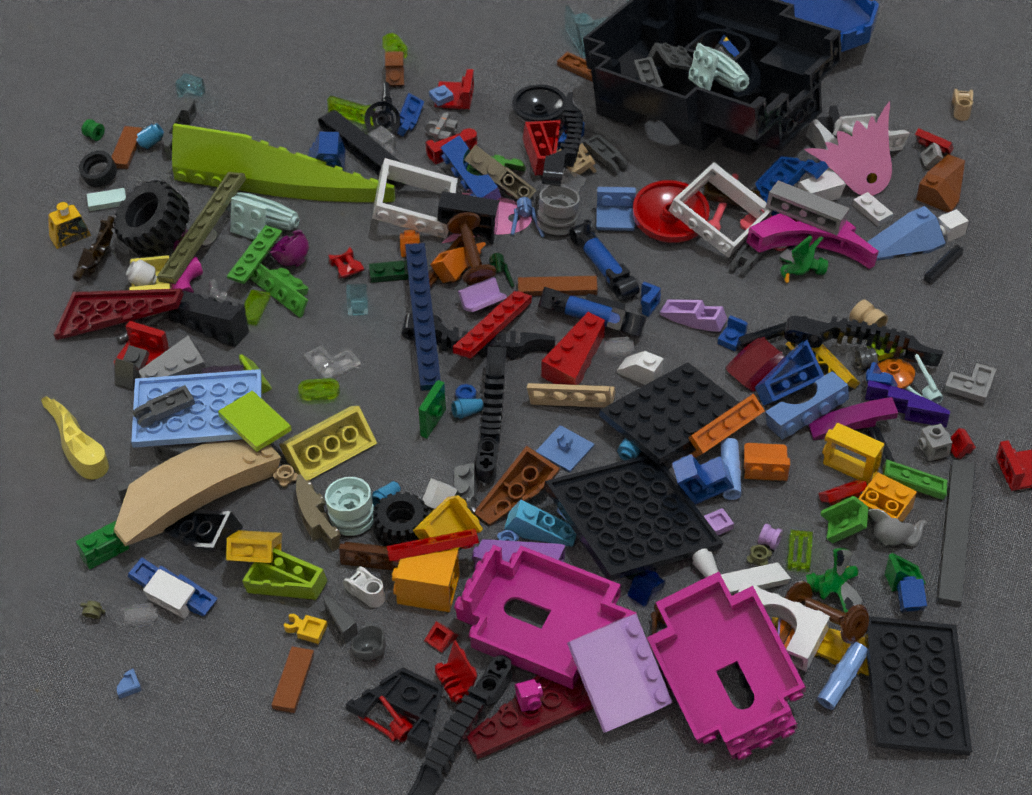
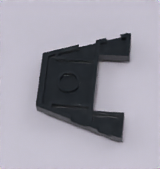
(409, 696)

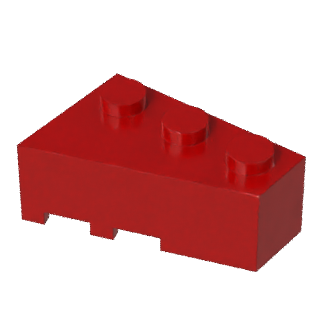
(540, 140)

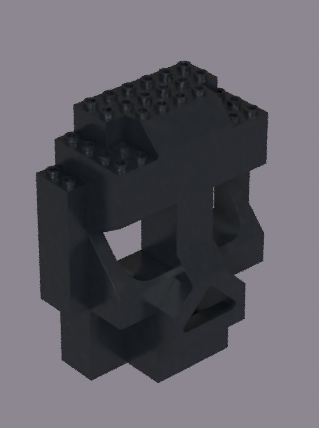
(776, 49)

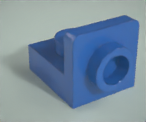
(650, 298)
(729, 337)
(875, 374)

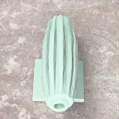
(715, 65)
(253, 212)

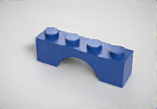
(480, 186)

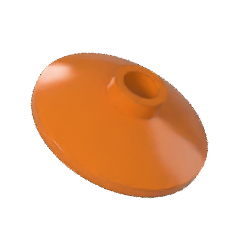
(900, 369)

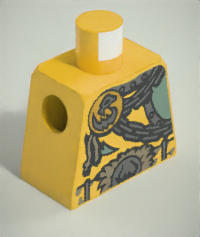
(66, 225)

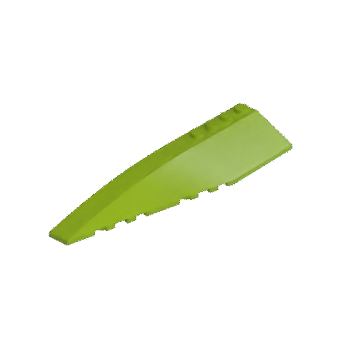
(209, 154)

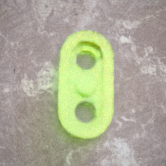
(393, 42)
(319, 389)

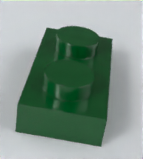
(388, 271)

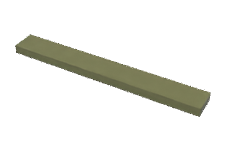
(201, 228)

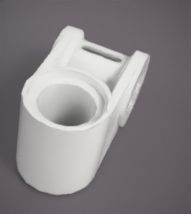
(366, 587)

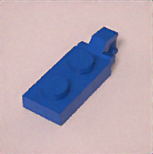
(409, 113)

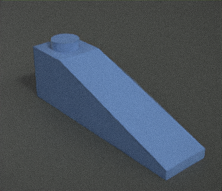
(910, 234)

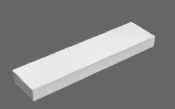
(762, 576)

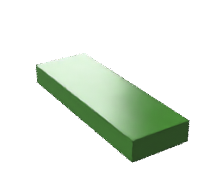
(916, 479)

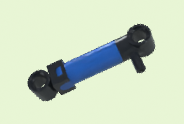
(616, 274)
(578, 307)

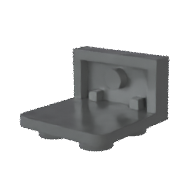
(672, 56)

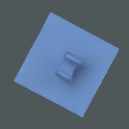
(565, 448)

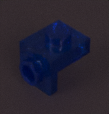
(644, 586)

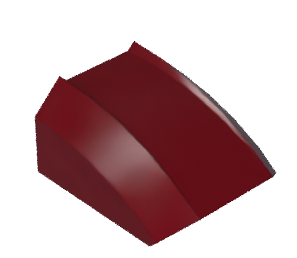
(754, 362)

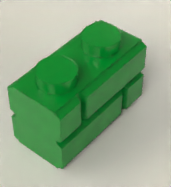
(100, 546)

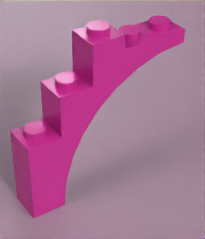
(784, 231)

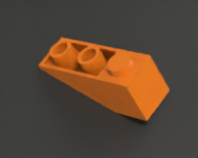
(452, 263)

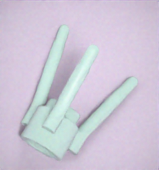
(931, 391)

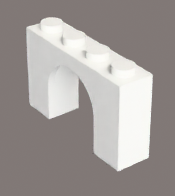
(808, 624)

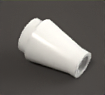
(705, 562)

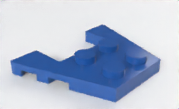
(788, 171)

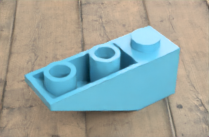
(539, 525)

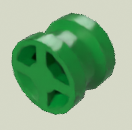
(93, 129)

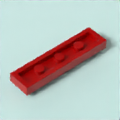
(463, 539)

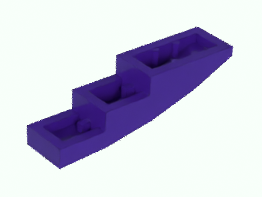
(912, 405)

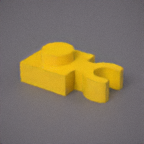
(308, 629)

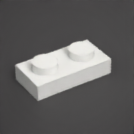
(872, 209)

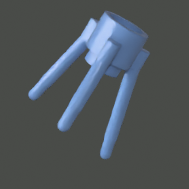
(524, 208)

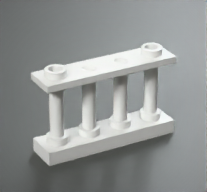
(845, 124)

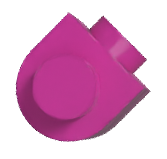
(528, 695)

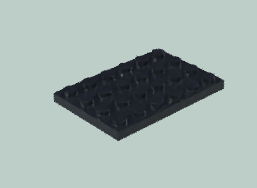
(668, 411)
(917, 686)

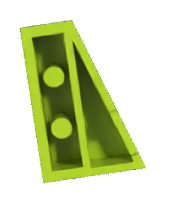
(285, 577)

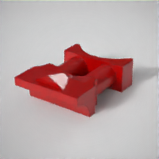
(350, 268)

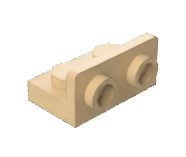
(582, 161)

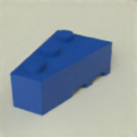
(329, 148)
(792, 373)

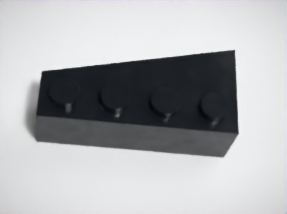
(212, 318)

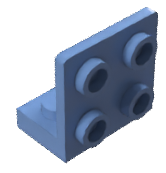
(615, 208)

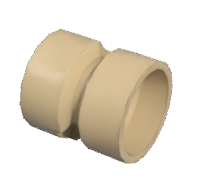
(868, 313)

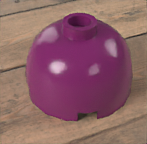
(291, 250)

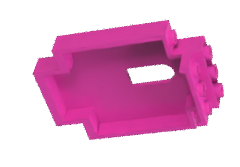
(573, 596)
(715, 630)

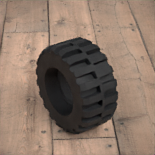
(151, 218)

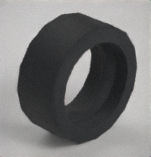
(92, 159)

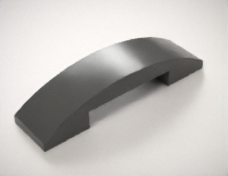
(182, 115)

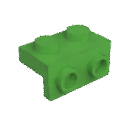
(845, 518)

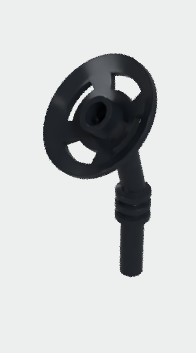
(383, 116)

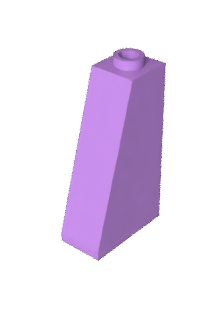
(552, 550)

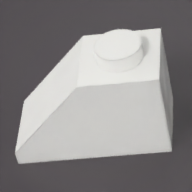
(642, 367)

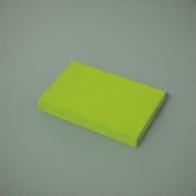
(254, 421)

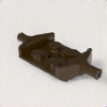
(91, 257)

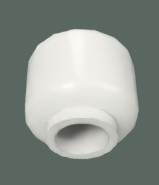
(141, 273)

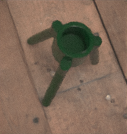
(498, 261)

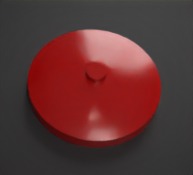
(653, 214)

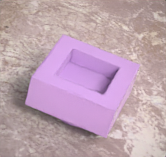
(719, 521)

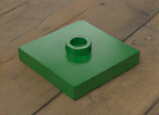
(432, 409)

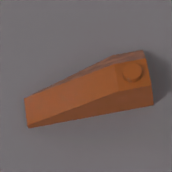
(943, 184)
(519, 482)

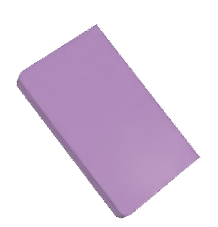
(480, 295)

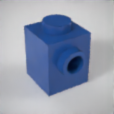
(911, 594)

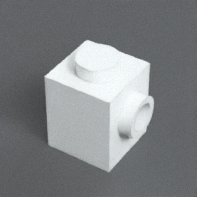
(952, 225)

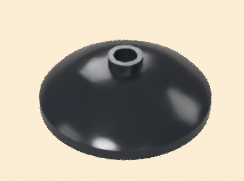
(539, 103)

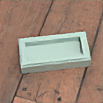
(105, 199)

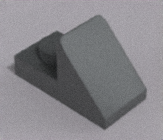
(128, 369)

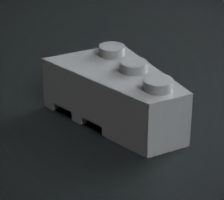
(178, 360)

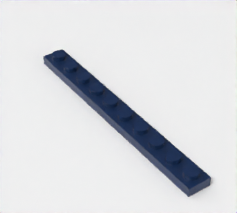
(422, 316)

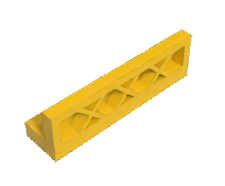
(833, 363)

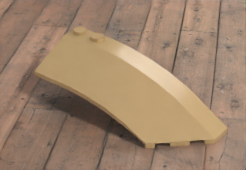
(188, 484)

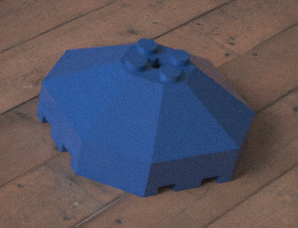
(852, 17)

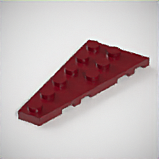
(107, 308)
(513, 725)

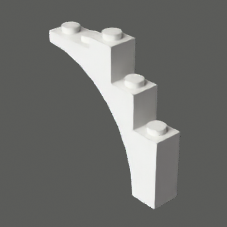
(829, 184)

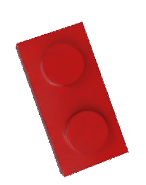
(925, 138)
(836, 494)

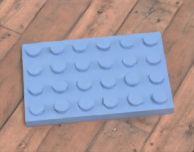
(200, 421)

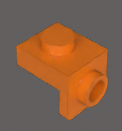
(408, 237)

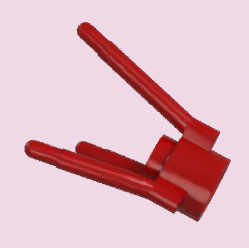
(399, 726)

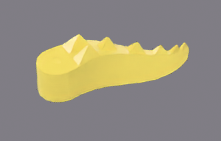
(81, 450)

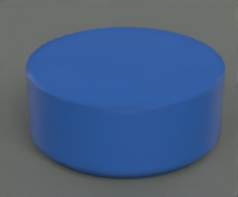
(465, 392)

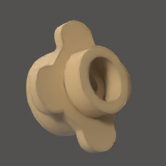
(285, 475)

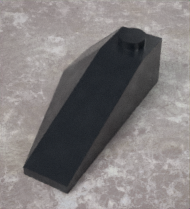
(205, 529)

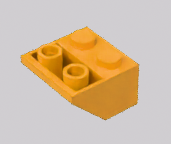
(889, 497)

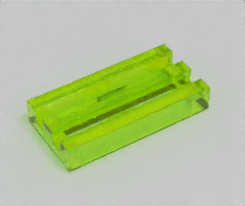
(800, 565)

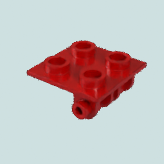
(456, 674)

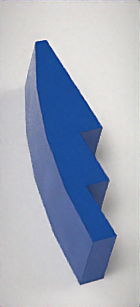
(199, 602)

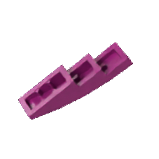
(855, 417)

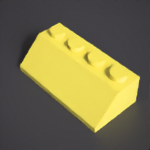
(328, 443)

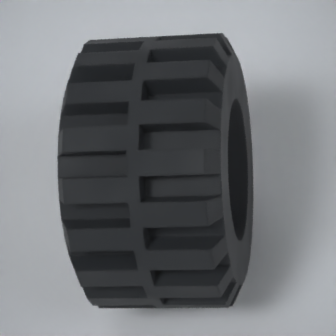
(396, 508)

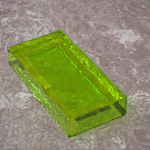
(255, 305)

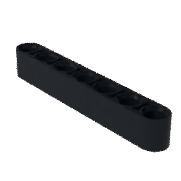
(357, 142)

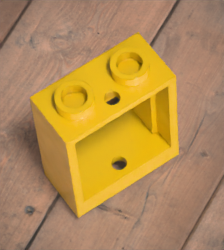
(855, 442)

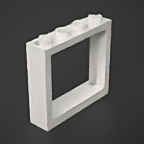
(416, 177)
(735, 191)

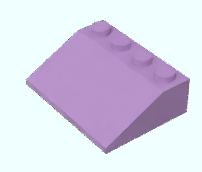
(619, 672)

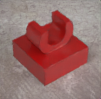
(961, 443)

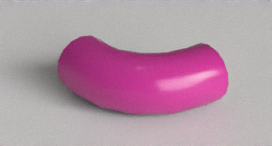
(192, 271)

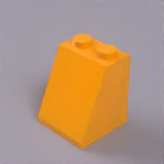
(427, 580)

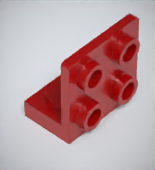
(462, 91)
(145, 338)
(1015, 466)

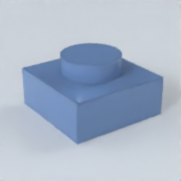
(441, 95)

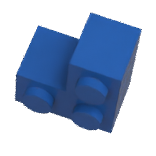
(703, 480)

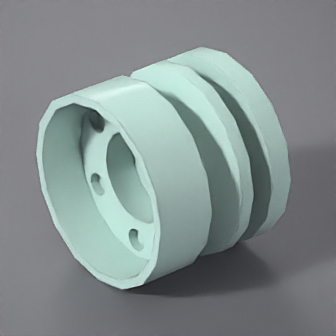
(350, 505)

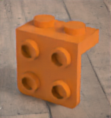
(766, 461)

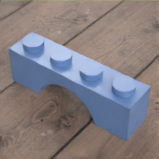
(787, 418)

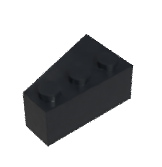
(487, 209)

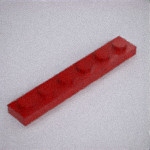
(492, 324)

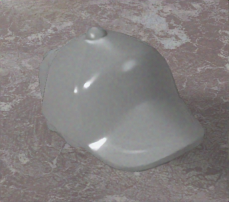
(893, 532)

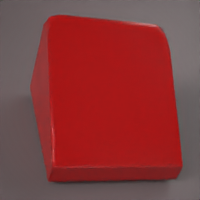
(440, 637)

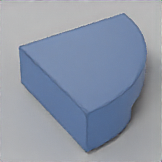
(128, 685)

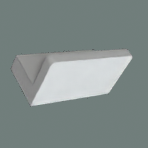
(169, 593)

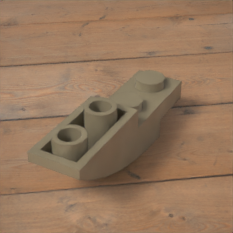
(502, 177)
(313, 515)

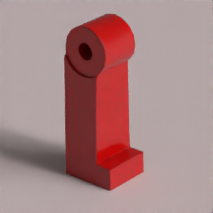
(434, 151)

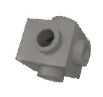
(935, 442)

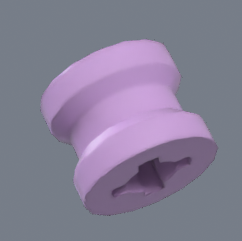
(770, 536)

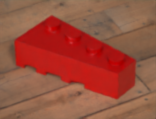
(574, 353)

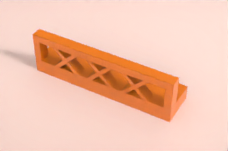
(725, 425)

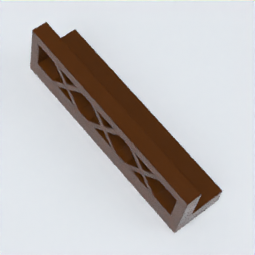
(366, 556)

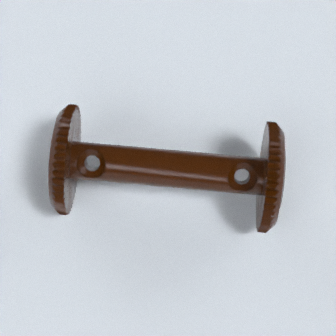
(463, 224)
(852, 623)

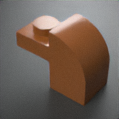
(394, 68)

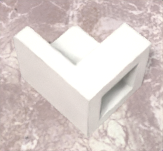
(437, 493)

